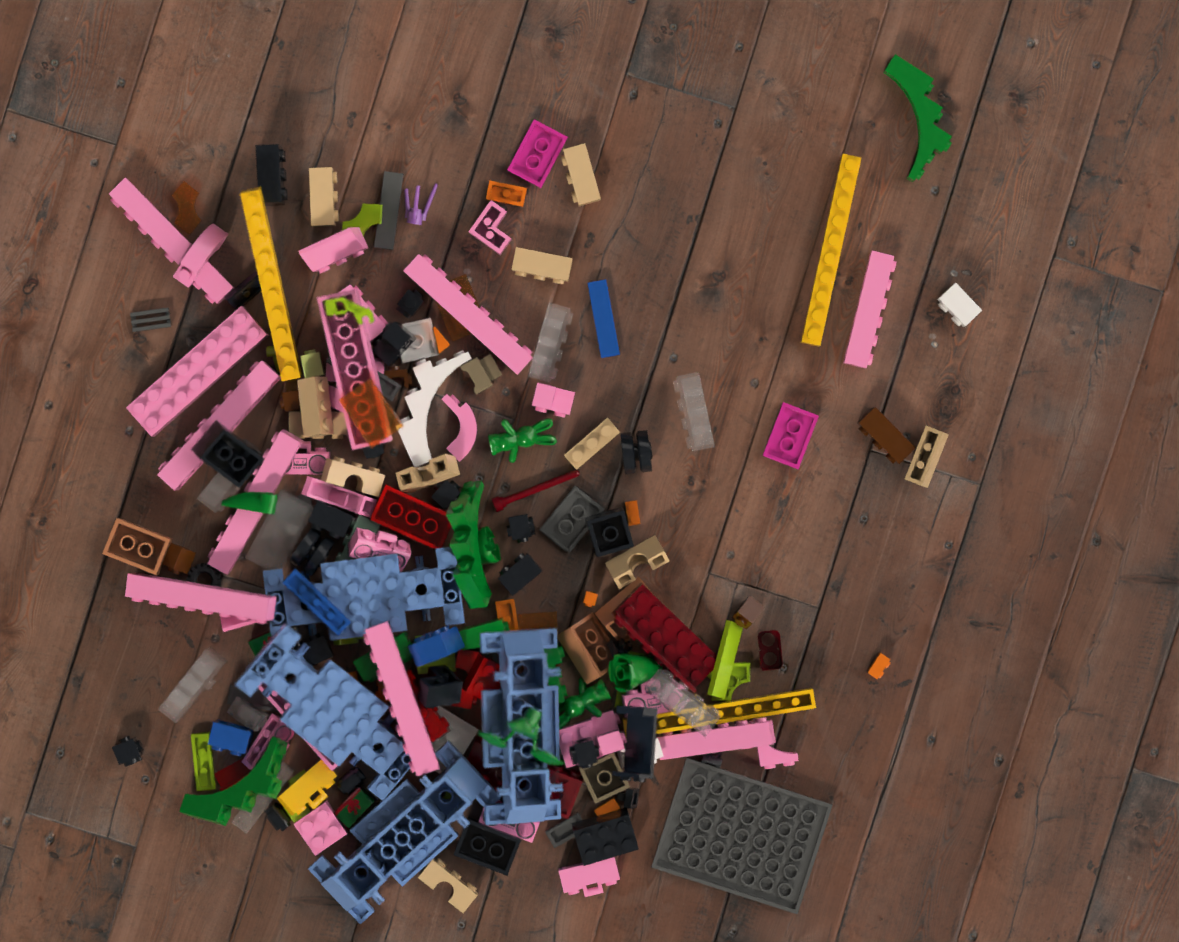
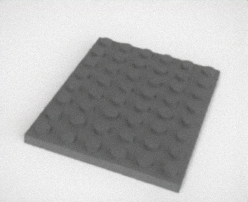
(741, 835)

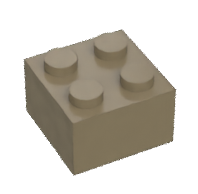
(600, 778)

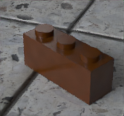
(885, 436)

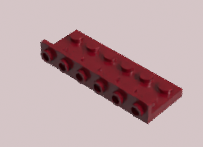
(665, 637)
(570, 779)

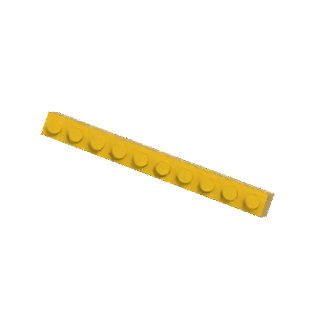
(830, 250)
(271, 283)
(744, 709)

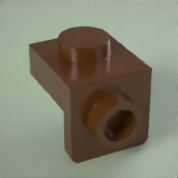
(395, 372)

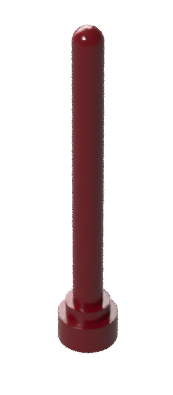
(500, 502)

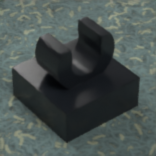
(619, 647)
(712, 760)
(629, 797)

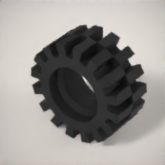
(205, 568)

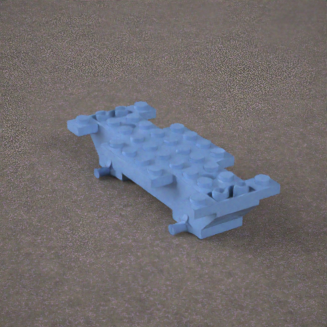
(372, 593)
(510, 704)
(329, 709)
(404, 833)

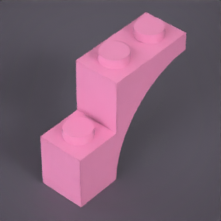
(339, 496)
(769, 756)

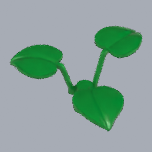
(524, 726)

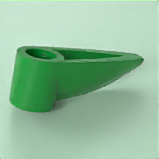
(253, 501)

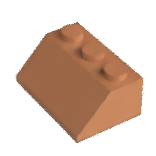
(605, 612)
(587, 647)

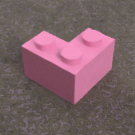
(486, 228)
(553, 399)
(608, 732)

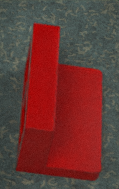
(232, 774)

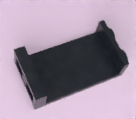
(639, 744)

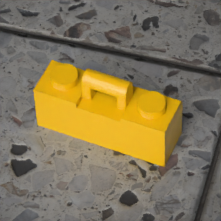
(313, 780)

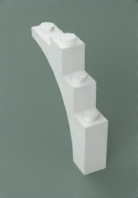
(419, 402)

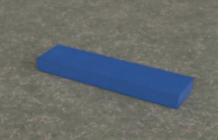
(603, 318)
(316, 602)

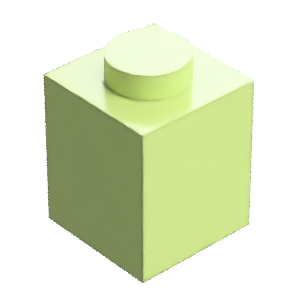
(312, 364)

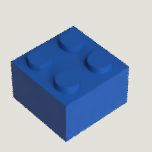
(436, 645)
(230, 737)

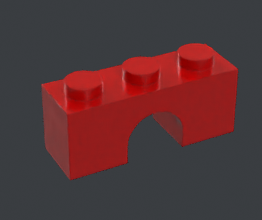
(465, 661)

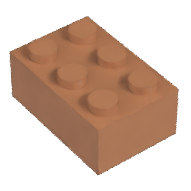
(137, 546)

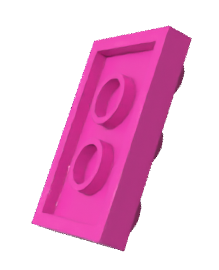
(537, 153)
(790, 435)

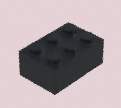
(271, 173)
(227, 454)
(605, 836)
(487, 847)

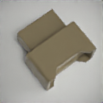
(482, 372)

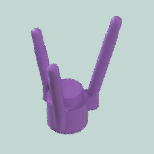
(414, 214)

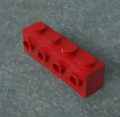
(435, 724)

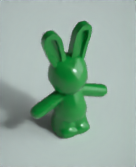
(524, 437)
(587, 698)

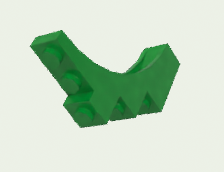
(930, 137)
(465, 545)
(471, 639)
(241, 796)

